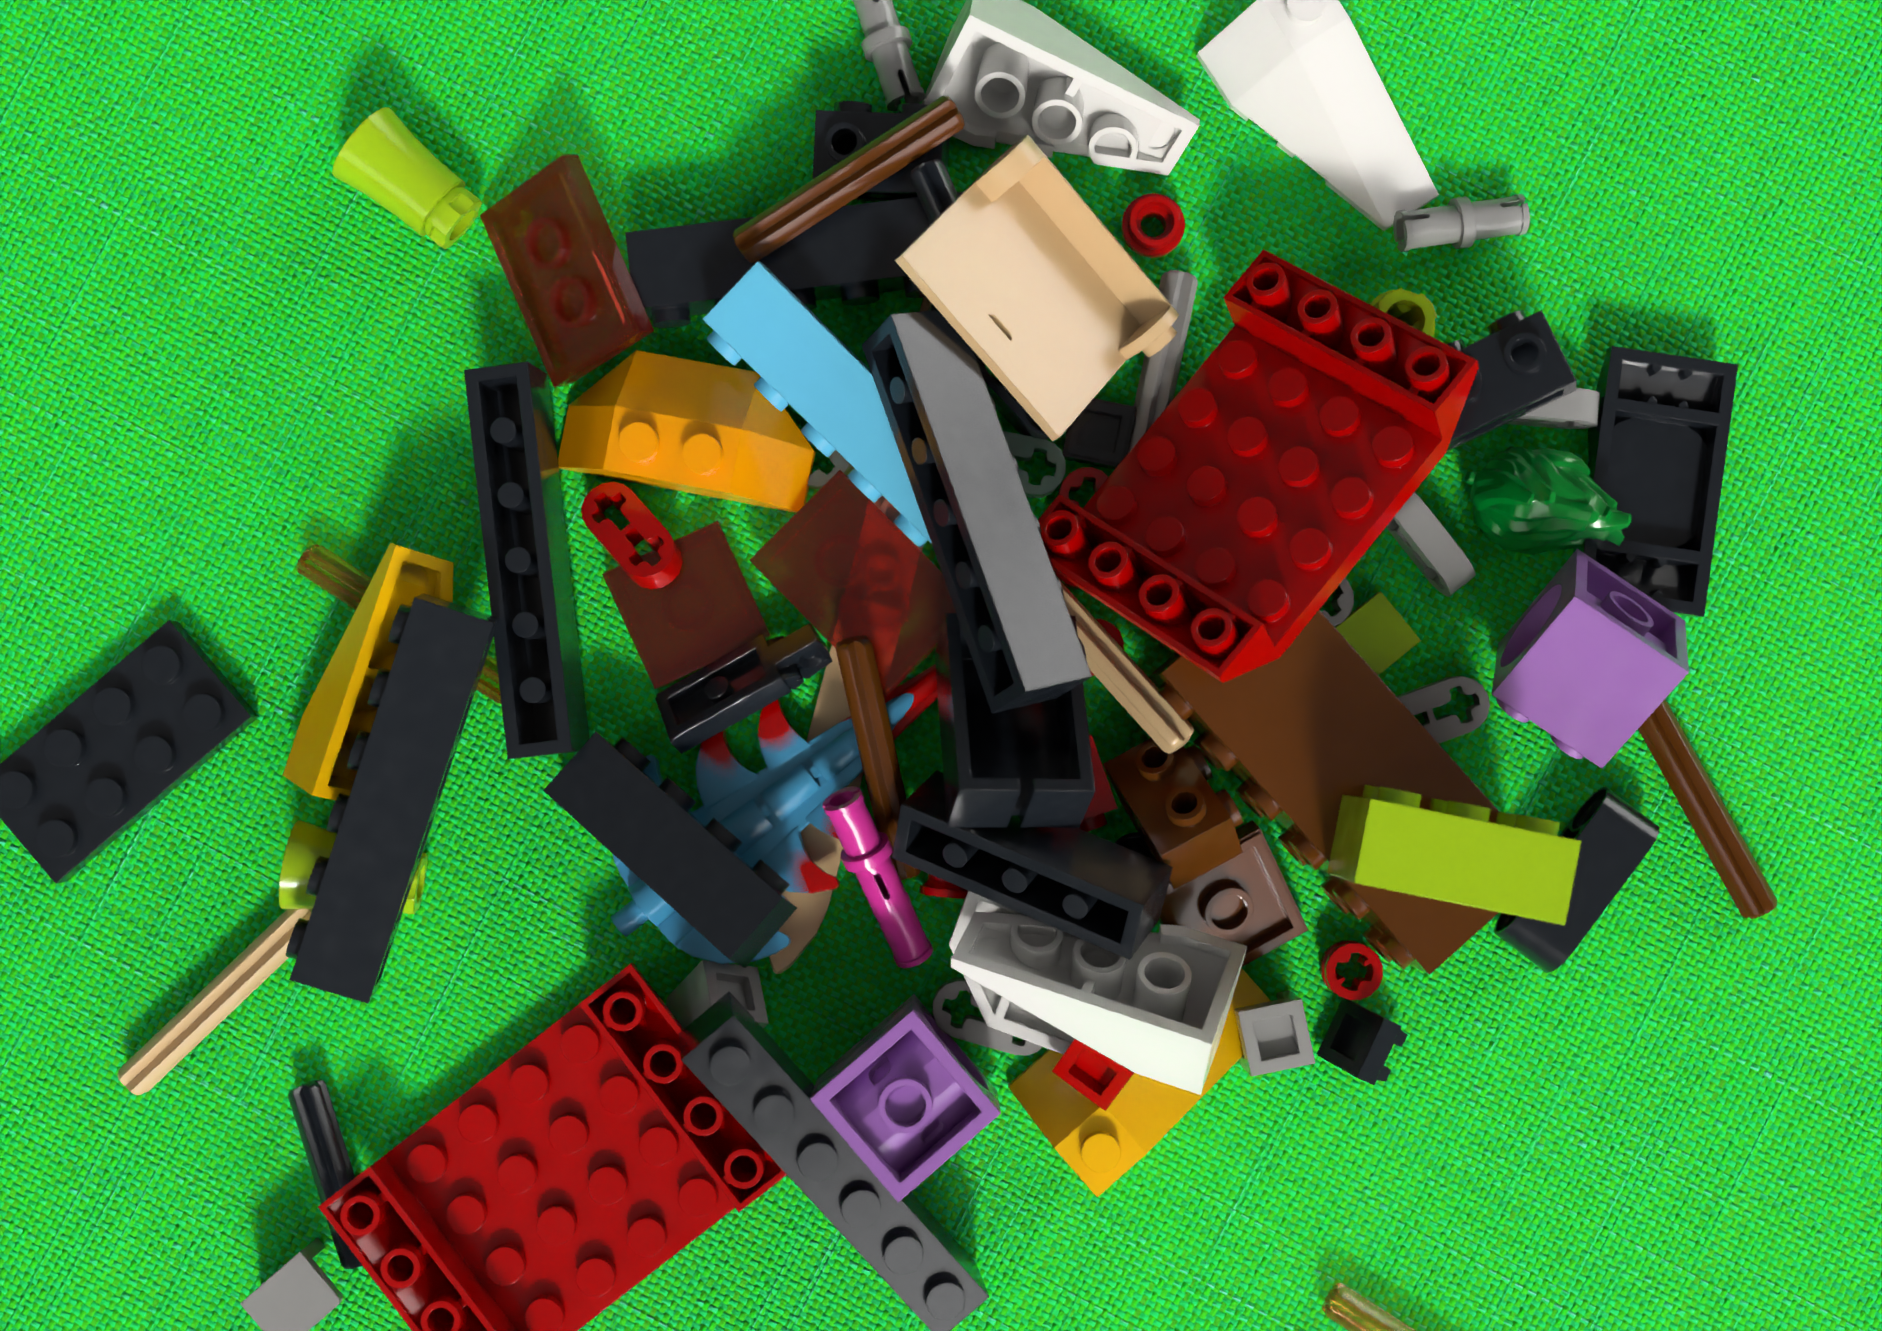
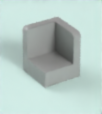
(712, 981)
(1274, 1035)
(294, 1295)

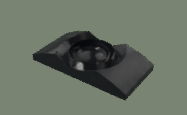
(1664, 463)

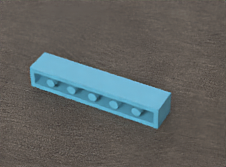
(822, 380)

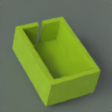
(1455, 854)

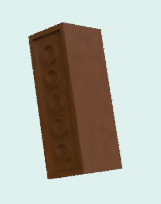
(1320, 731)

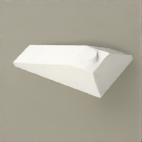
(1317, 93)

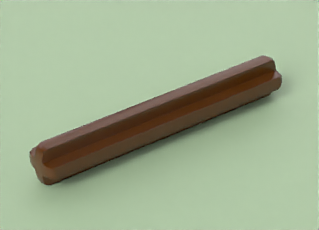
(848, 179)
(874, 737)
(1707, 813)

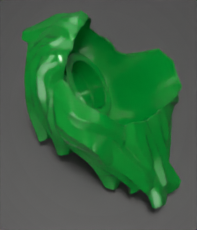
(1542, 502)

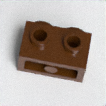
(1176, 808)

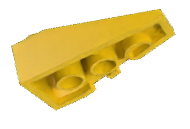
(341, 698)
(1110, 1142)

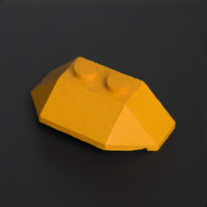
(688, 432)

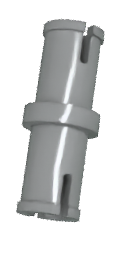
(887, 47)
(1461, 222)

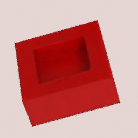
(1092, 1073)

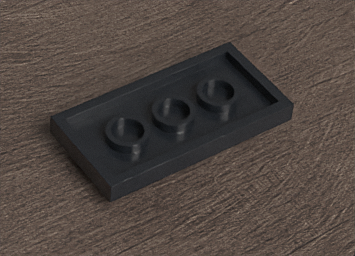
(118, 751)

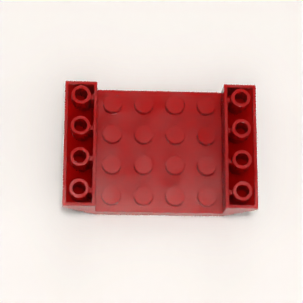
(1265, 472)
(554, 1177)

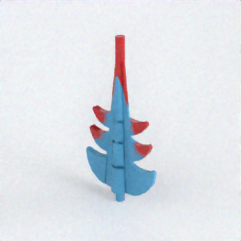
(770, 807)

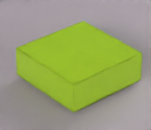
(1378, 633)

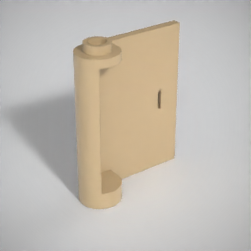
(1038, 286)

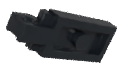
(739, 685)

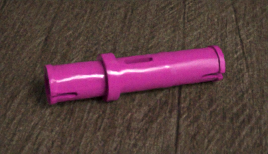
(868, 856)

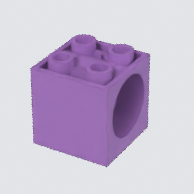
(1590, 660)
(905, 1098)

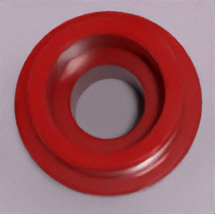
(1157, 207)

